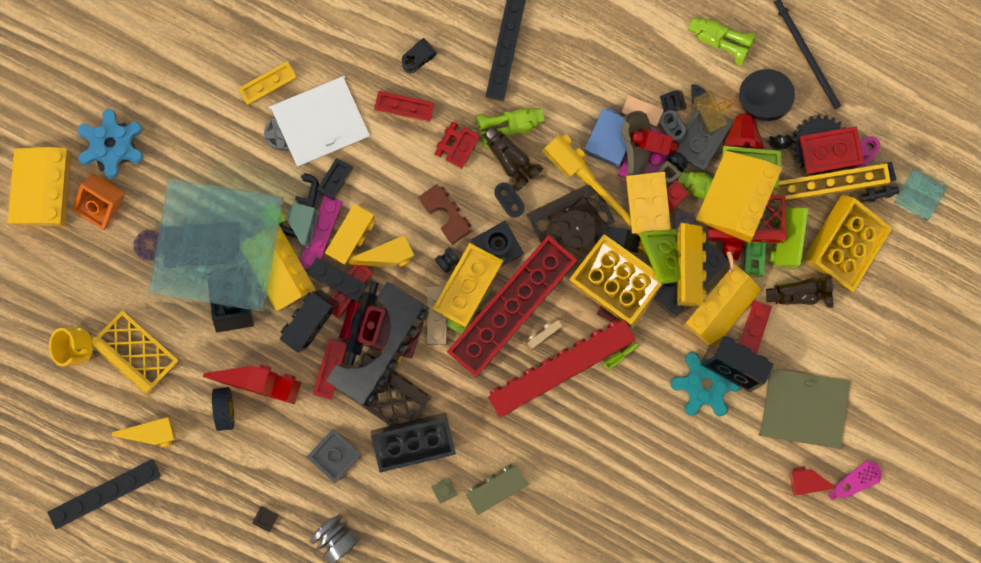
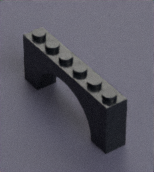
(405, 317)

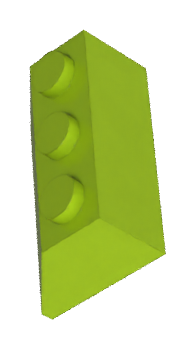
(789, 254)

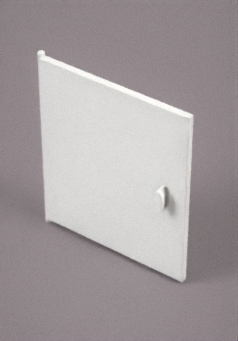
(319, 119)

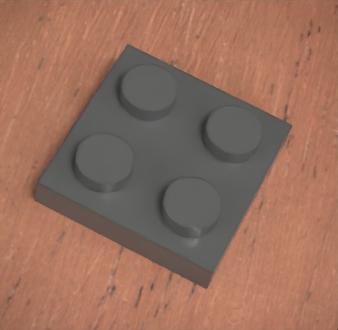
(334, 456)

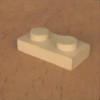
(550, 328)

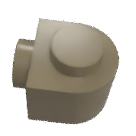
(671, 173)

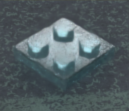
(920, 194)

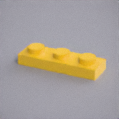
(267, 83)

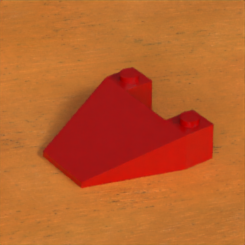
(259, 381)

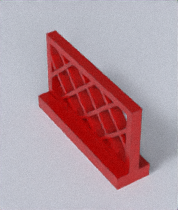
(761, 235)

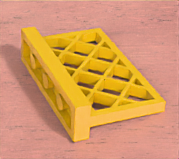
(126, 367)

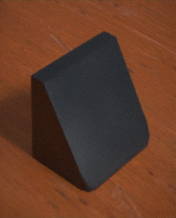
(673, 101)

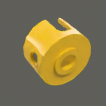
(65, 345)

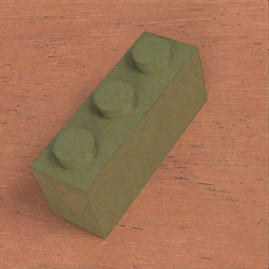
(496, 489)

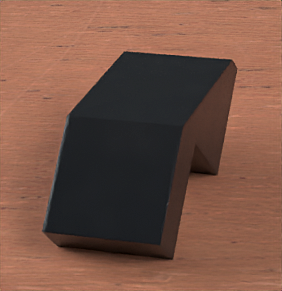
(622, 237)

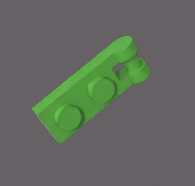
(755, 252)

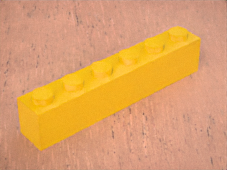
(833, 182)

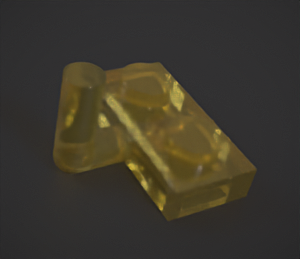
(711, 111)

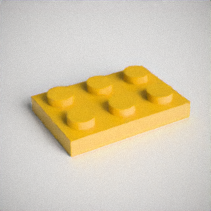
(648, 202)

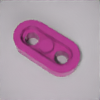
(868, 154)

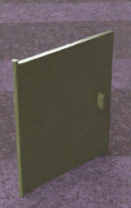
(805, 408)

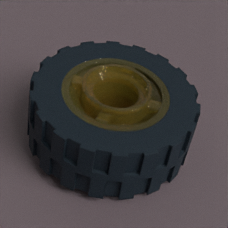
(223, 409)

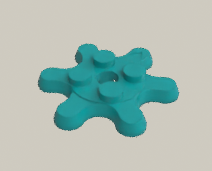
(697, 394)

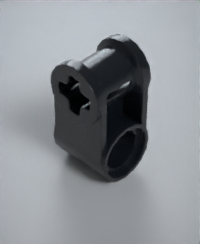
(420, 53)

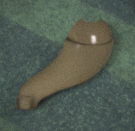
(636, 156)

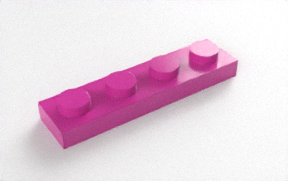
(326, 221)

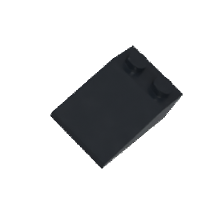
(230, 318)

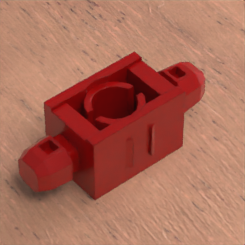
(653, 141)

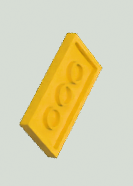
(467, 285)

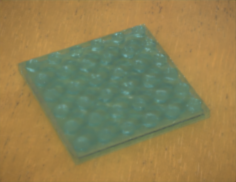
(216, 245)

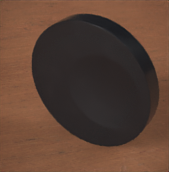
(767, 95)

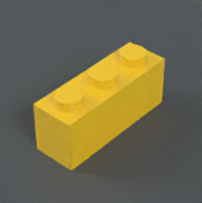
(350, 235)

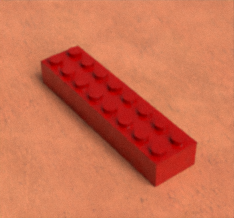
(512, 306)
(564, 367)

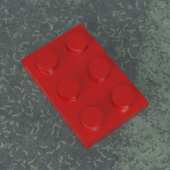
(831, 150)

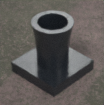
(507, 251)

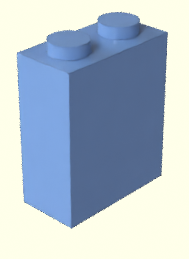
(606, 138)

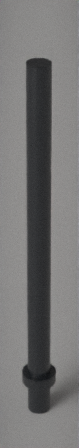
(807, 53)

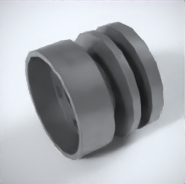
(335, 539)

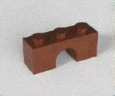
(436, 199)

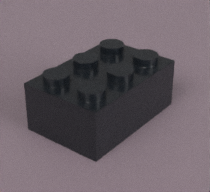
(308, 320)
(737, 364)

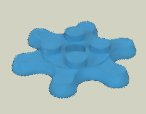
(120, 151)

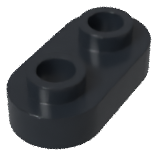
(509, 200)

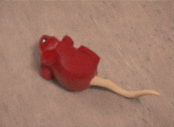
(732, 251)

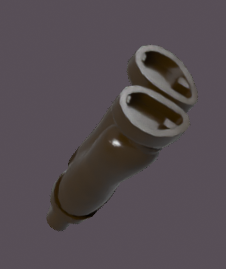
(511, 158)
(803, 292)

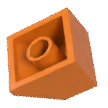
(98, 201)

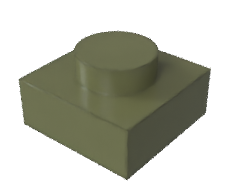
(444, 490)

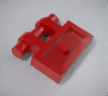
(462, 148)

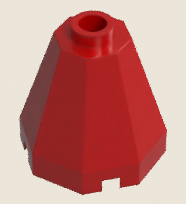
(744, 133)

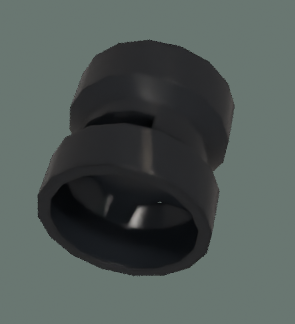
(447, 260)

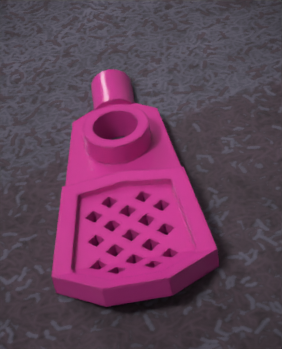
(855, 482)

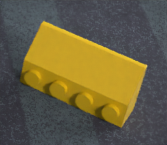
(690, 261)
(287, 278)
(723, 306)

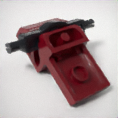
(370, 327)

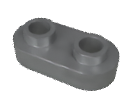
(674, 128)

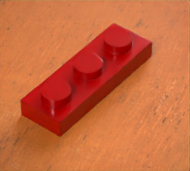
(404, 106)
(358, 272)
(755, 326)
(333, 355)

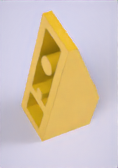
(386, 255)
(156, 432)

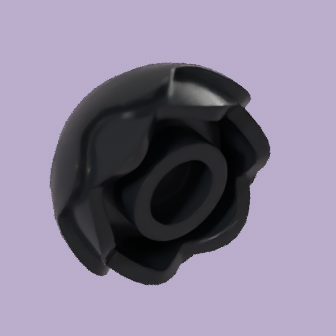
(780, 141)
(678, 160)

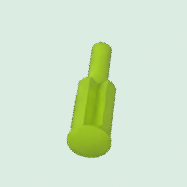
(619, 356)

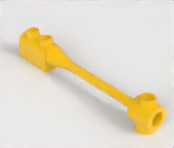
(572, 162)

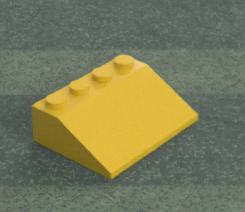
(39, 186)
(738, 195)
(847, 242)
(617, 281)

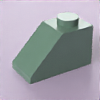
(303, 222)

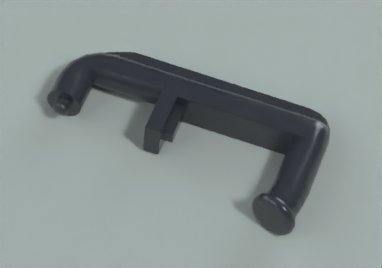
(312, 200)

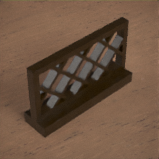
(562, 203)
(406, 387)

